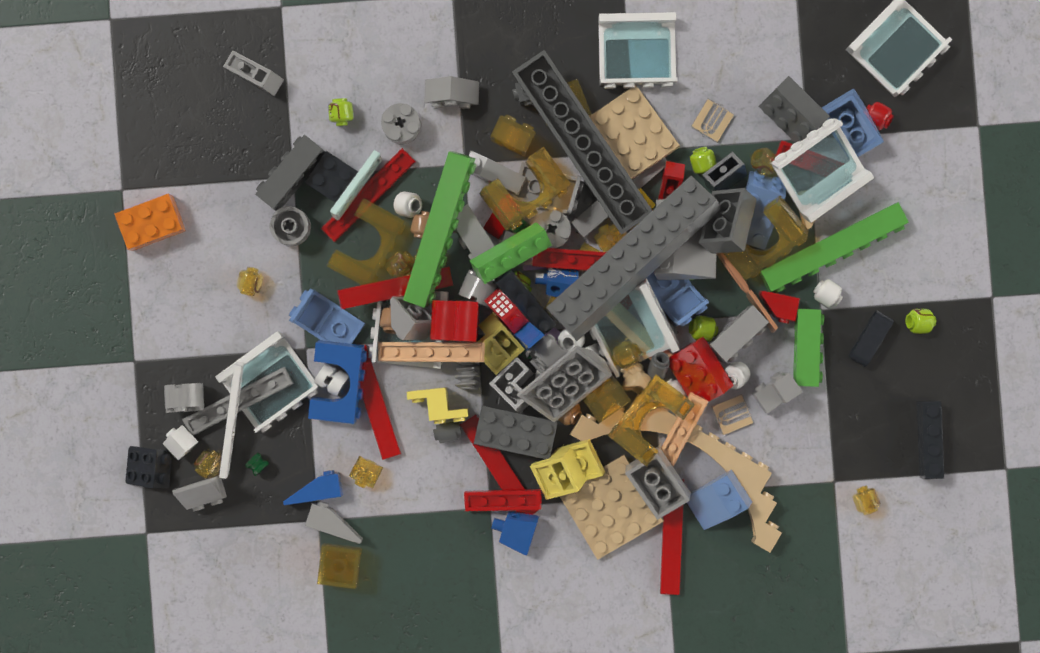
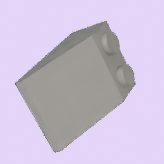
(201, 493)

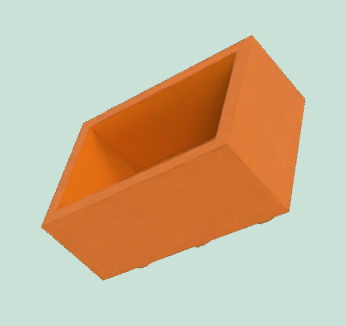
(150, 222)

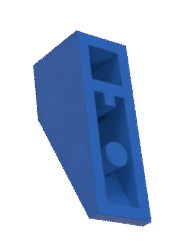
(528, 335)
(321, 488)

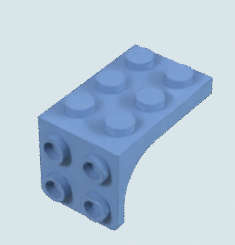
(764, 190)
(677, 299)
(325, 318)

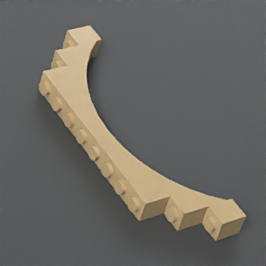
(750, 475)

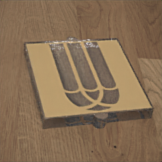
(712, 120)
(732, 414)

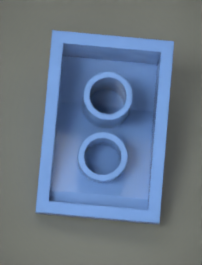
(856, 121)
(719, 500)

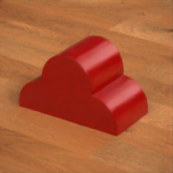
(455, 321)

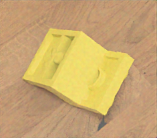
(499, 342)
(438, 405)
(567, 469)

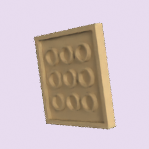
(634, 132)
(610, 510)

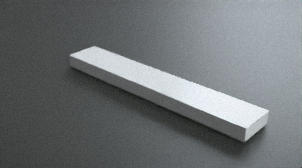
(231, 419)

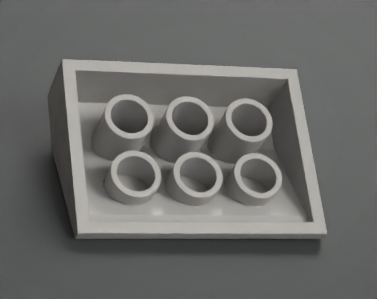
(688, 262)
(566, 382)

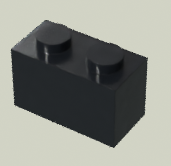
(725, 173)

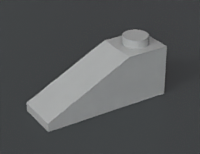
(253, 73)
(491, 170)
(329, 521)

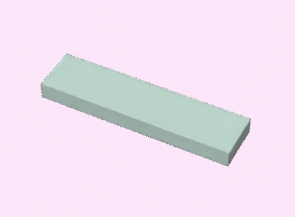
(356, 185)

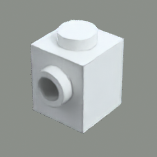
(179, 442)

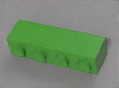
(510, 253)
(807, 347)

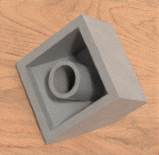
(409, 320)

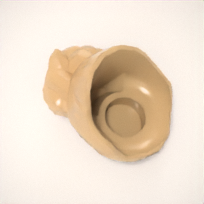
(635, 378)

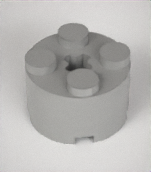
(411, 126)
(557, 220)
(280, 221)
(475, 289)
(545, 353)
(184, 397)

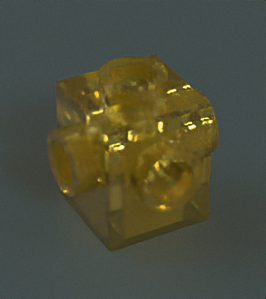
(601, 238)
(365, 472)

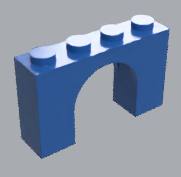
(351, 359)

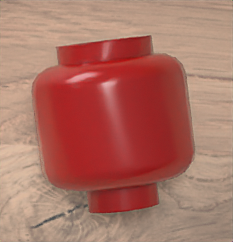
(880, 115)

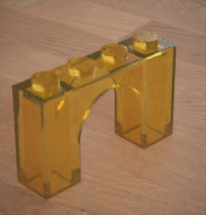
(511, 211)
(387, 226)
(790, 231)
(628, 429)

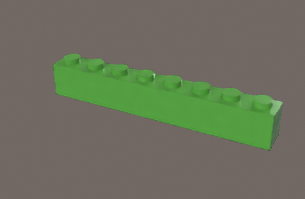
(439, 229)
(837, 245)

